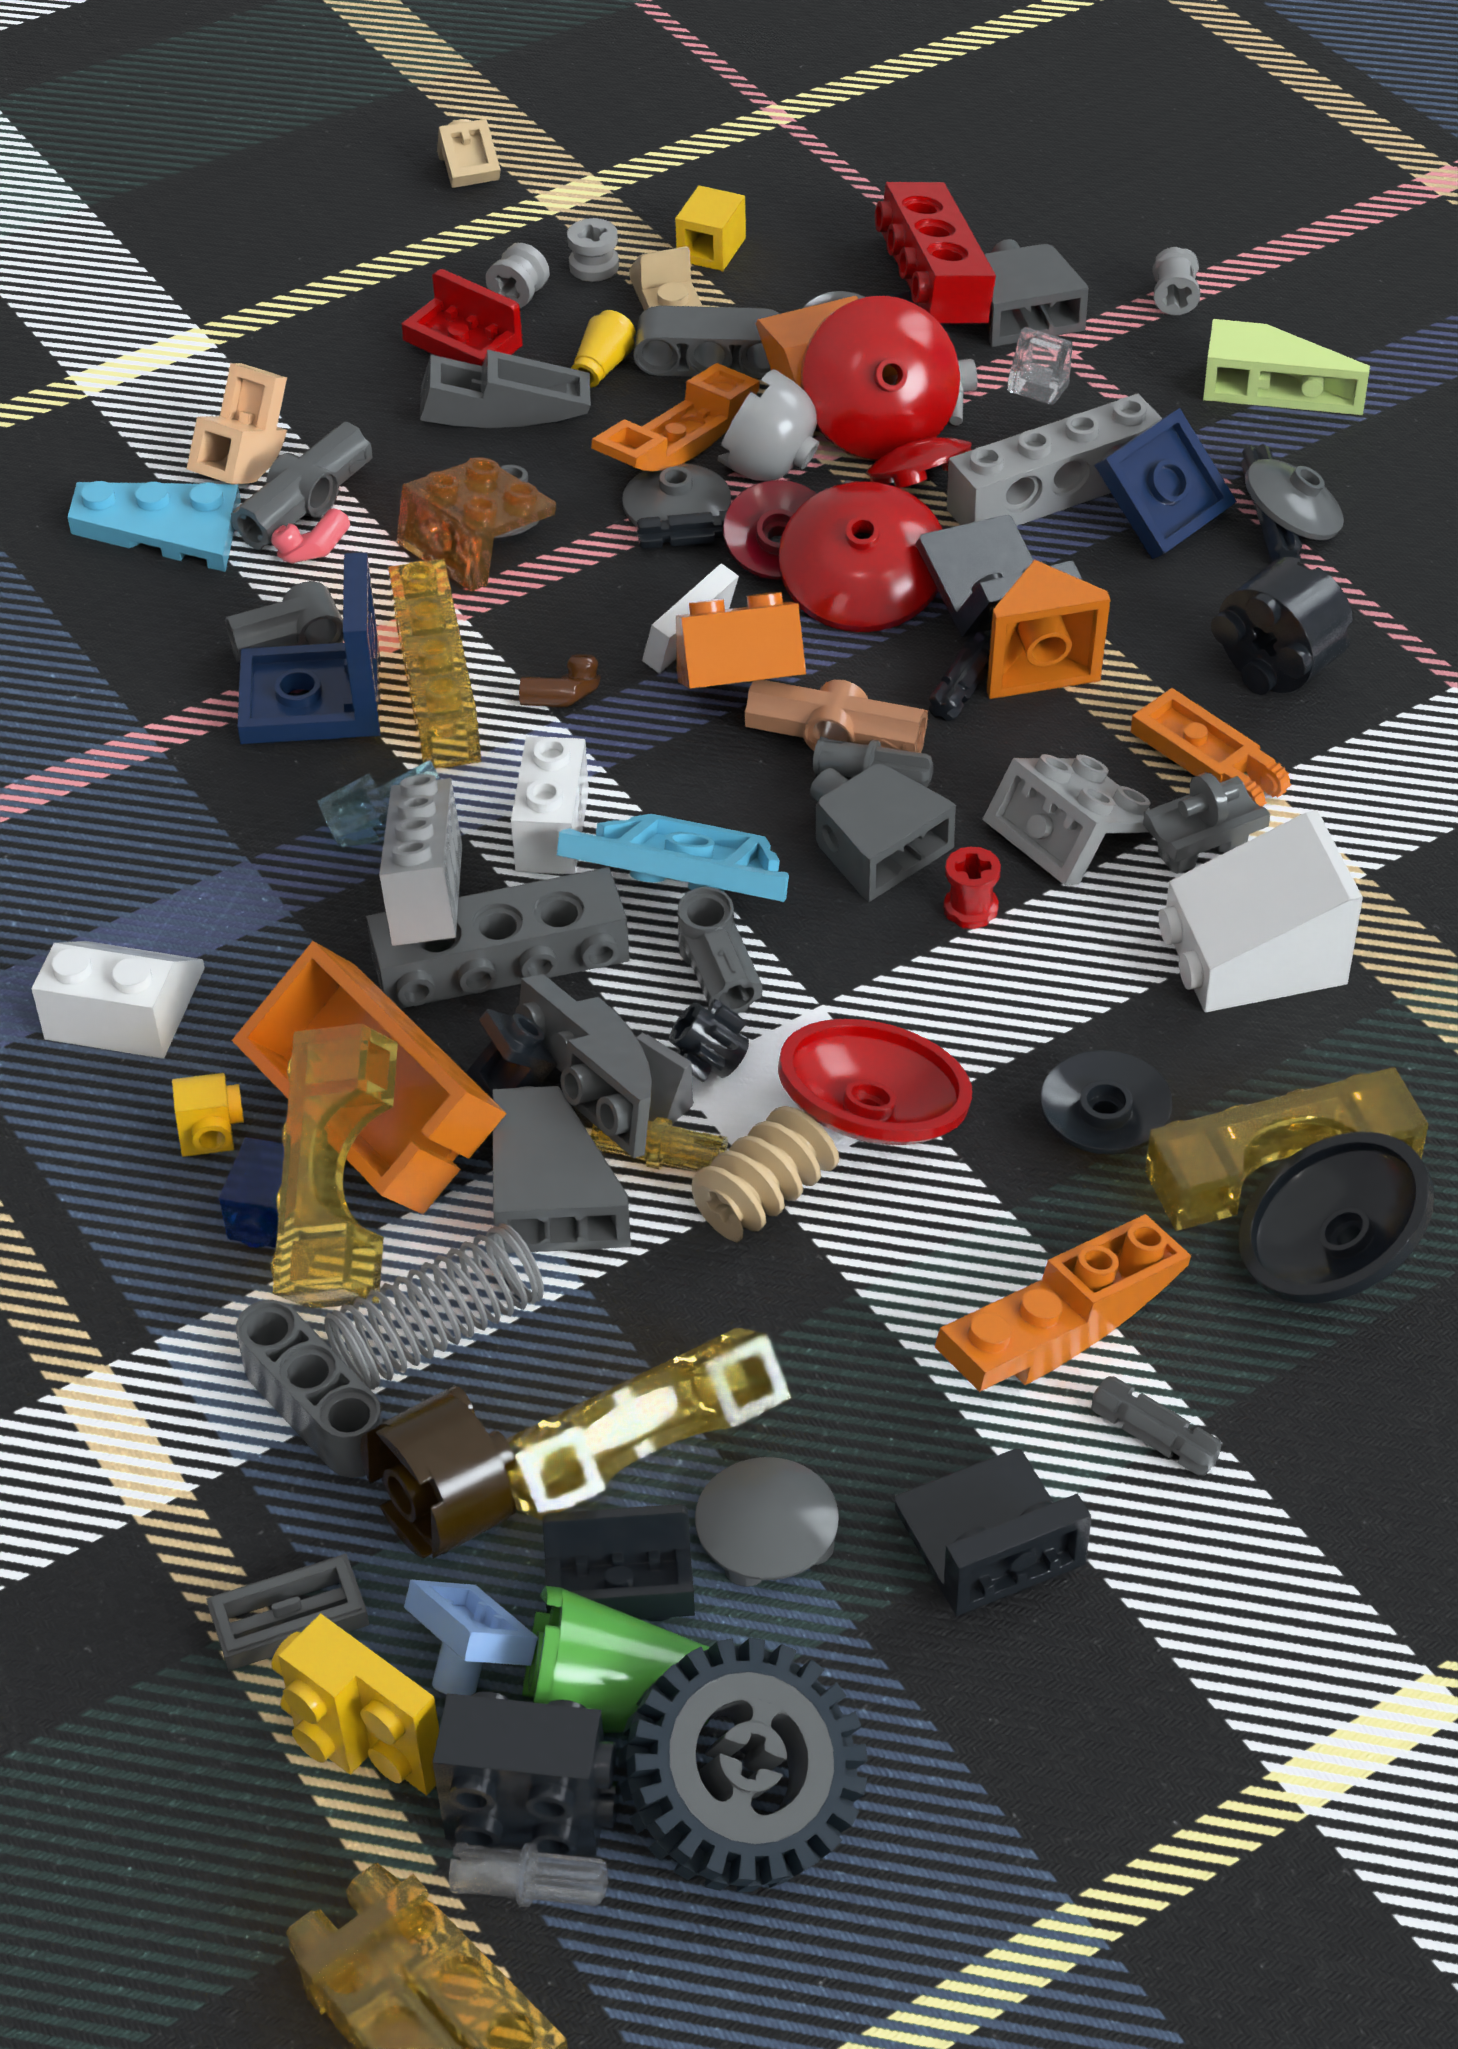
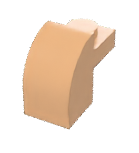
(245, 435)

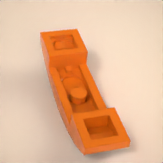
(685, 429)

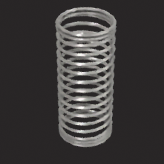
(364, 1361)

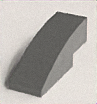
(501, 392)

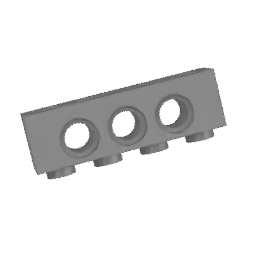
(1043, 466)
(421, 860)

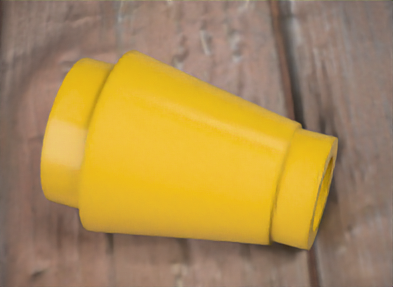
(604, 345)

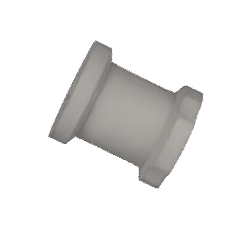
(1176, 284)

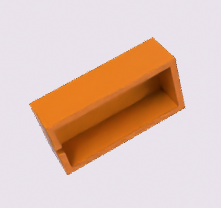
(436, 1104)

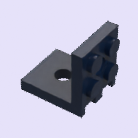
(338, 675)

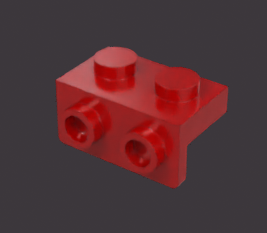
(464, 321)

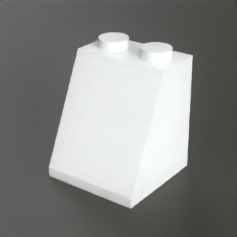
(1265, 918)

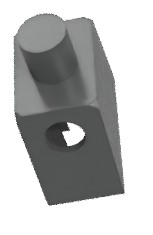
(1035, 292)
(880, 826)

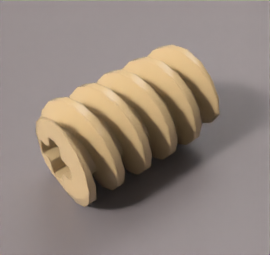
(763, 1172)

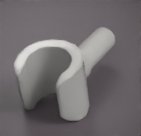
(968, 382)

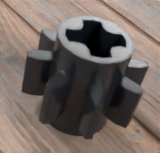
(710, 1039)

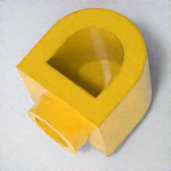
(205, 1113)

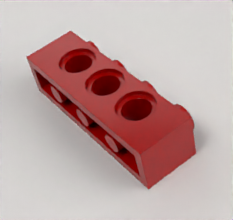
(936, 251)

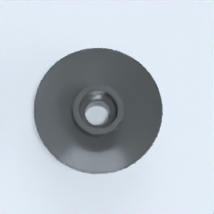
(675, 492)
(1294, 498)

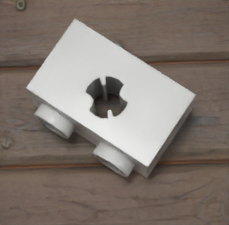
(548, 799)

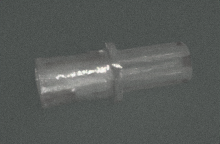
(527, 1875)

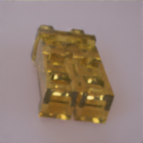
(410, 1975)

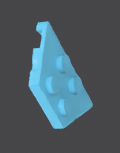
(681, 850)

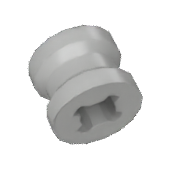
(593, 249)
(518, 273)

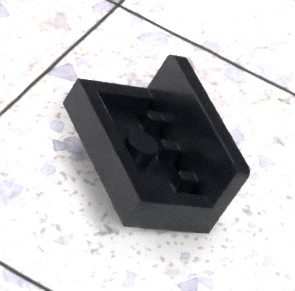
(623, 1558)

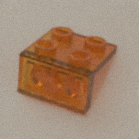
(460, 513)

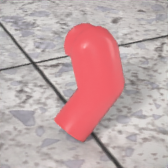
(314, 544)

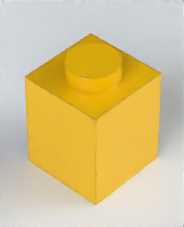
(712, 227)

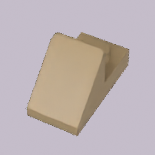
(664, 279)

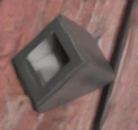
(670, 1080)

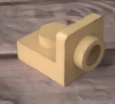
(468, 152)

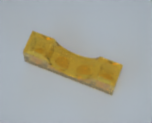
(336, 1088)
(1205, 1160)
(683, 1397)

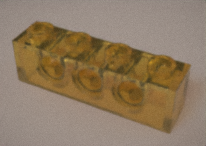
(434, 664)

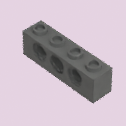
(507, 936)

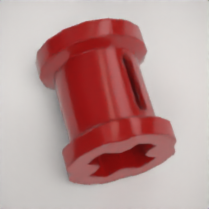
(972, 878)

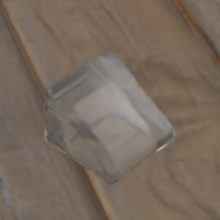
(1040, 366)

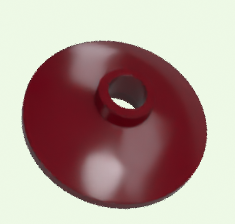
(758, 516)

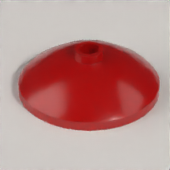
(846, 380)
(856, 580)
(874, 1081)

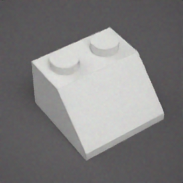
(114, 996)

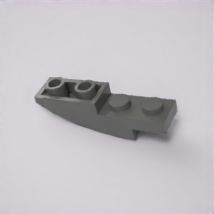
(598, 1059)

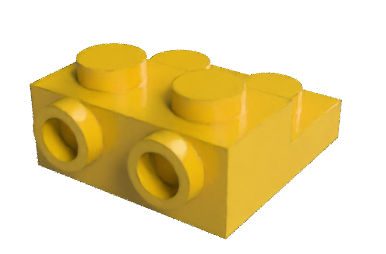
(356, 1706)

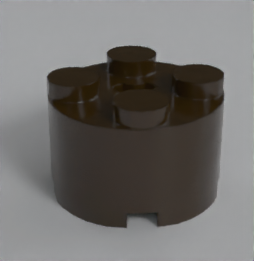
(440, 1473)

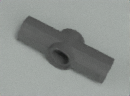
(302, 484)

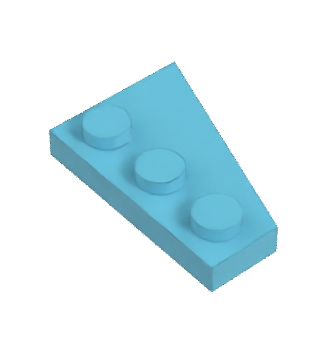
(162, 515)

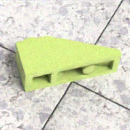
(1278, 369)

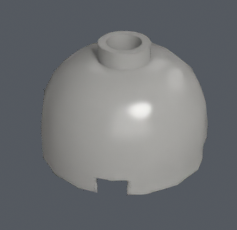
(772, 431)

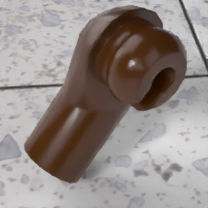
(565, 690)

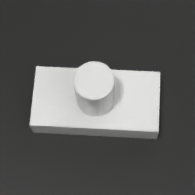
(661, 643)

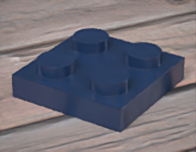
(1165, 483)

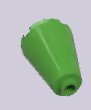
(598, 1656)

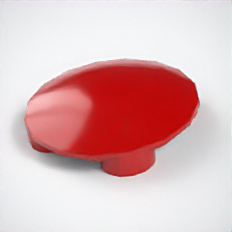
(909, 461)

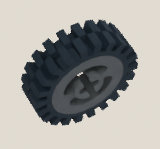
(777, 1716)

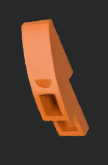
(1068, 1310)

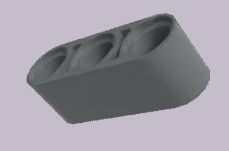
(695, 338)
(307, 1384)

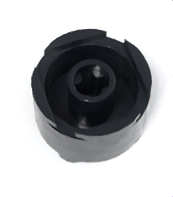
(1283, 626)

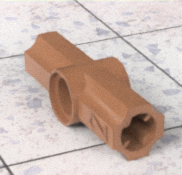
(835, 712)

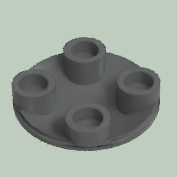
(766, 1520)

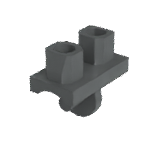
(1205, 819)

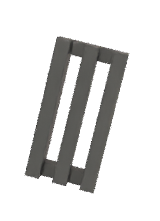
(261, 1634)

